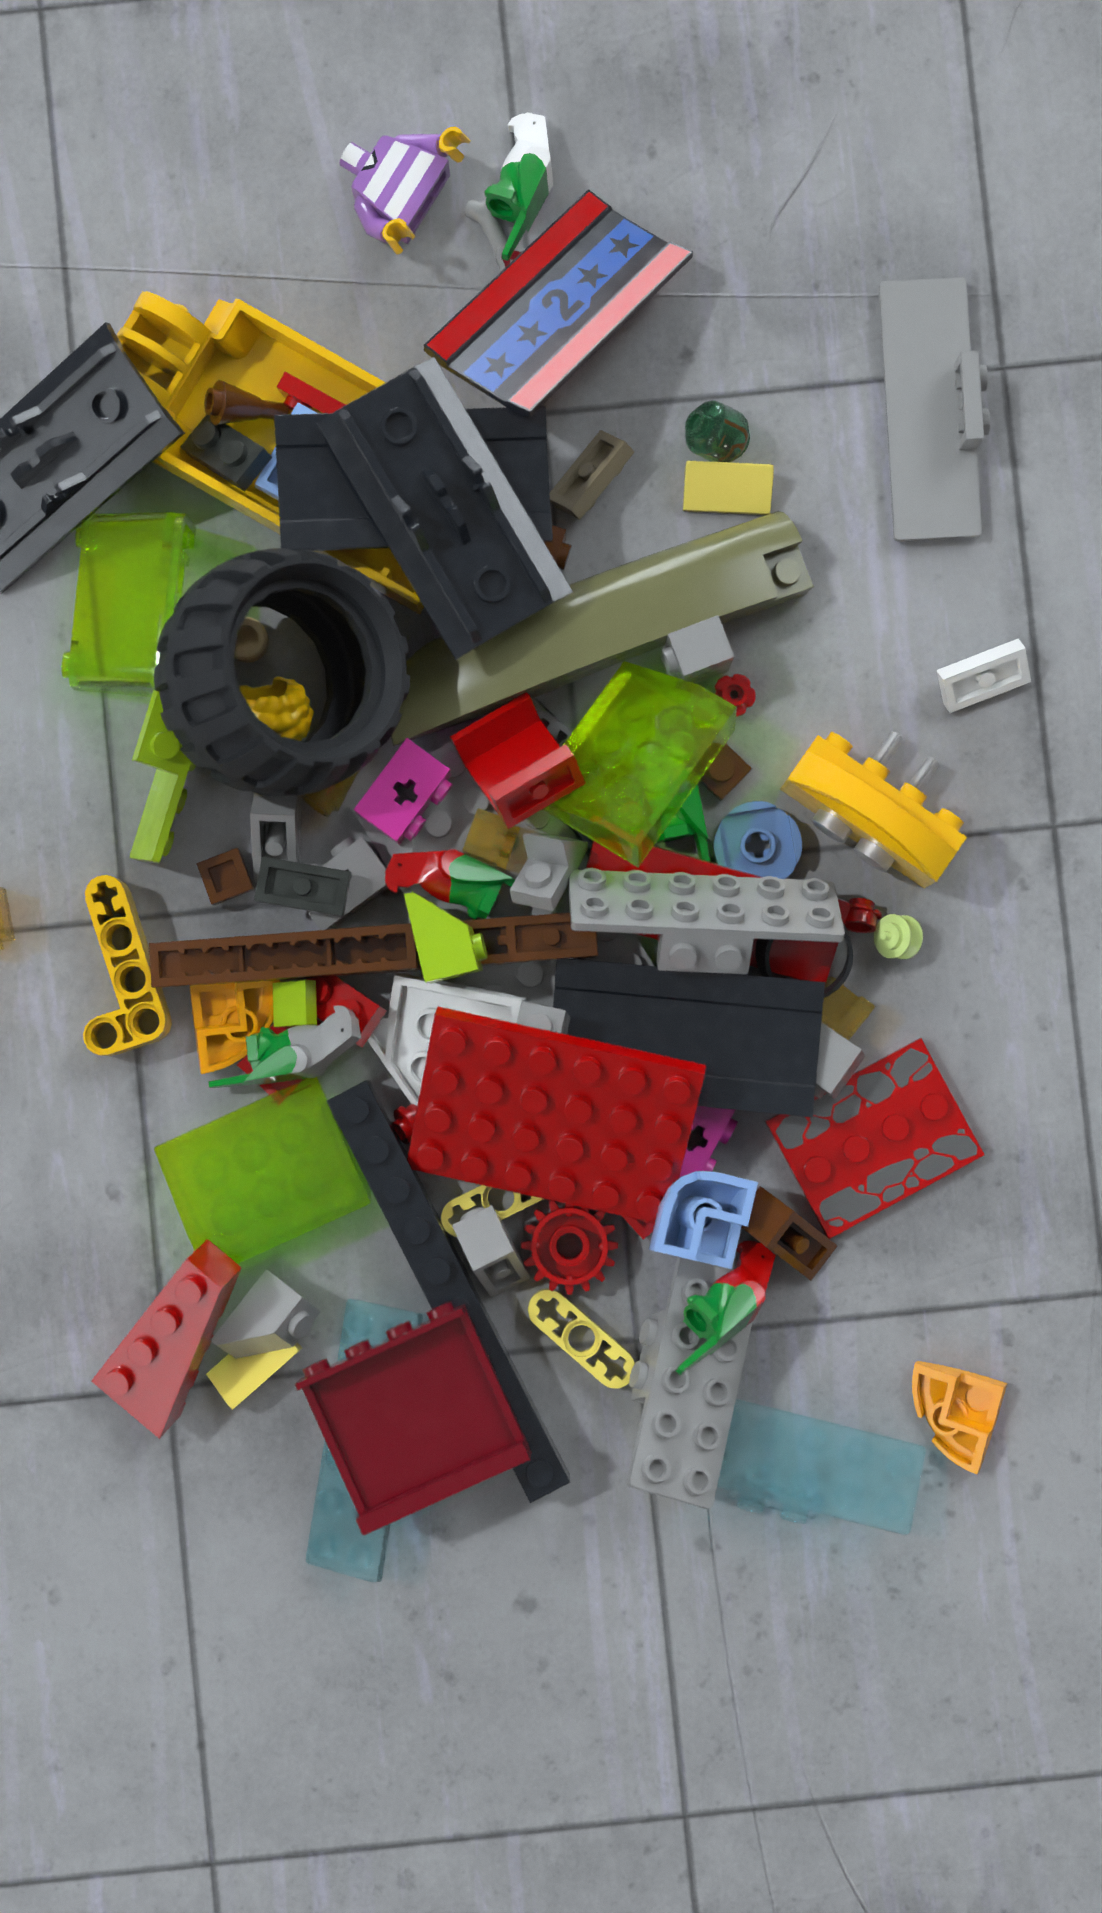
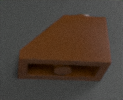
(788, 1234)

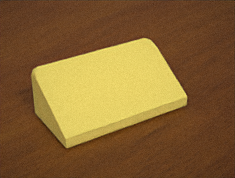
(728, 487)
(241, 1376)

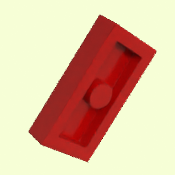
(298, 391)
(336, 992)

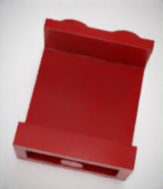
(517, 761)

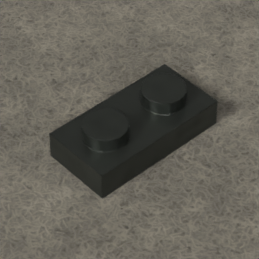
(226, 452)
(302, 886)

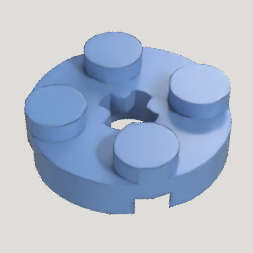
(771, 825)

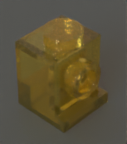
(490, 839)

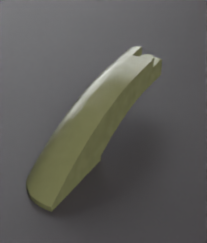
(608, 622)

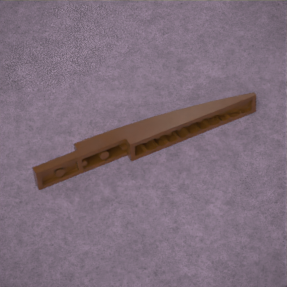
(355, 951)

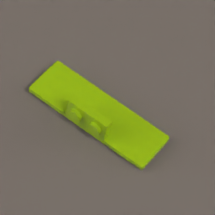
(161, 751)

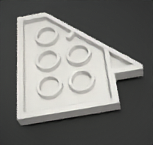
(405, 1032)

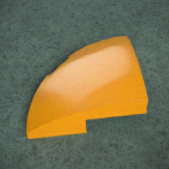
(225, 1018)
(959, 1410)

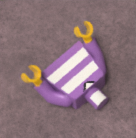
(400, 181)

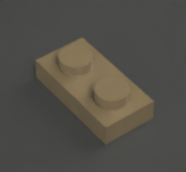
(590, 474)

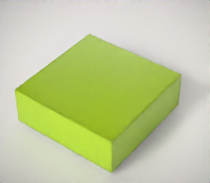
(294, 1003)

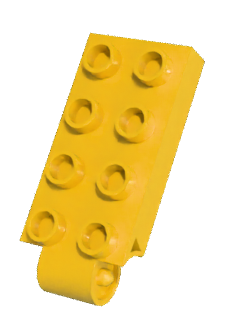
(251, 352)

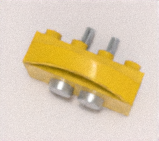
(883, 820)

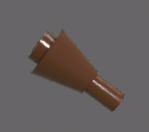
(231, 405)

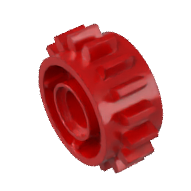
(564, 1269)

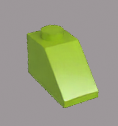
(443, 941)

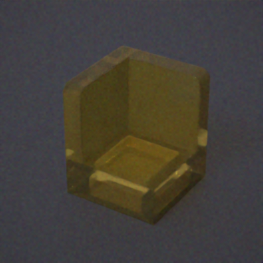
(844, 1010)

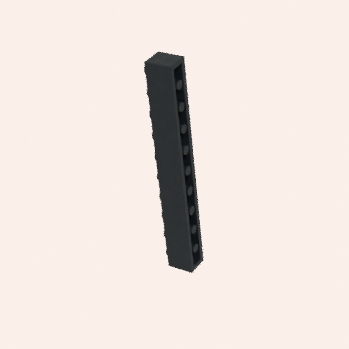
(439, 1265)

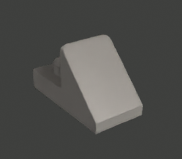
(547, 869)

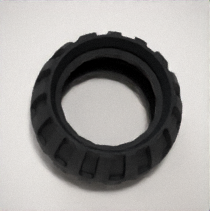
(355, 643)

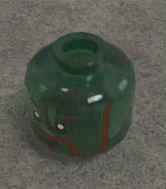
(717, 432)

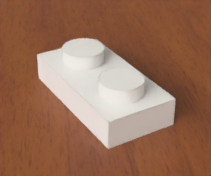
(984, 675)

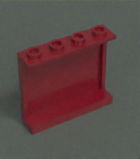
(414, 1416)

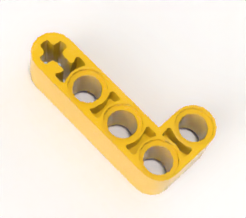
(119, 964)

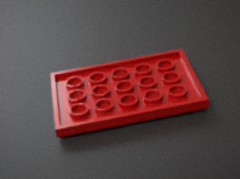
(553, 1114)

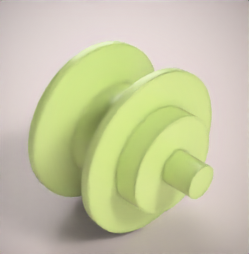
(898, 936)

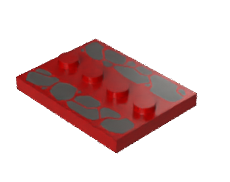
(877, 1140)

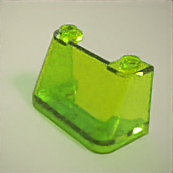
(124, 596)

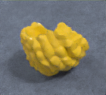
(281, 707)

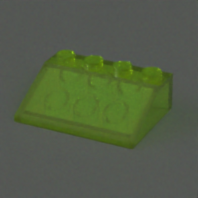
(641, 757)
(263, 1172)

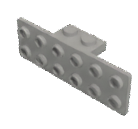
(932, 408)
(704, 918)
(686, 1414)

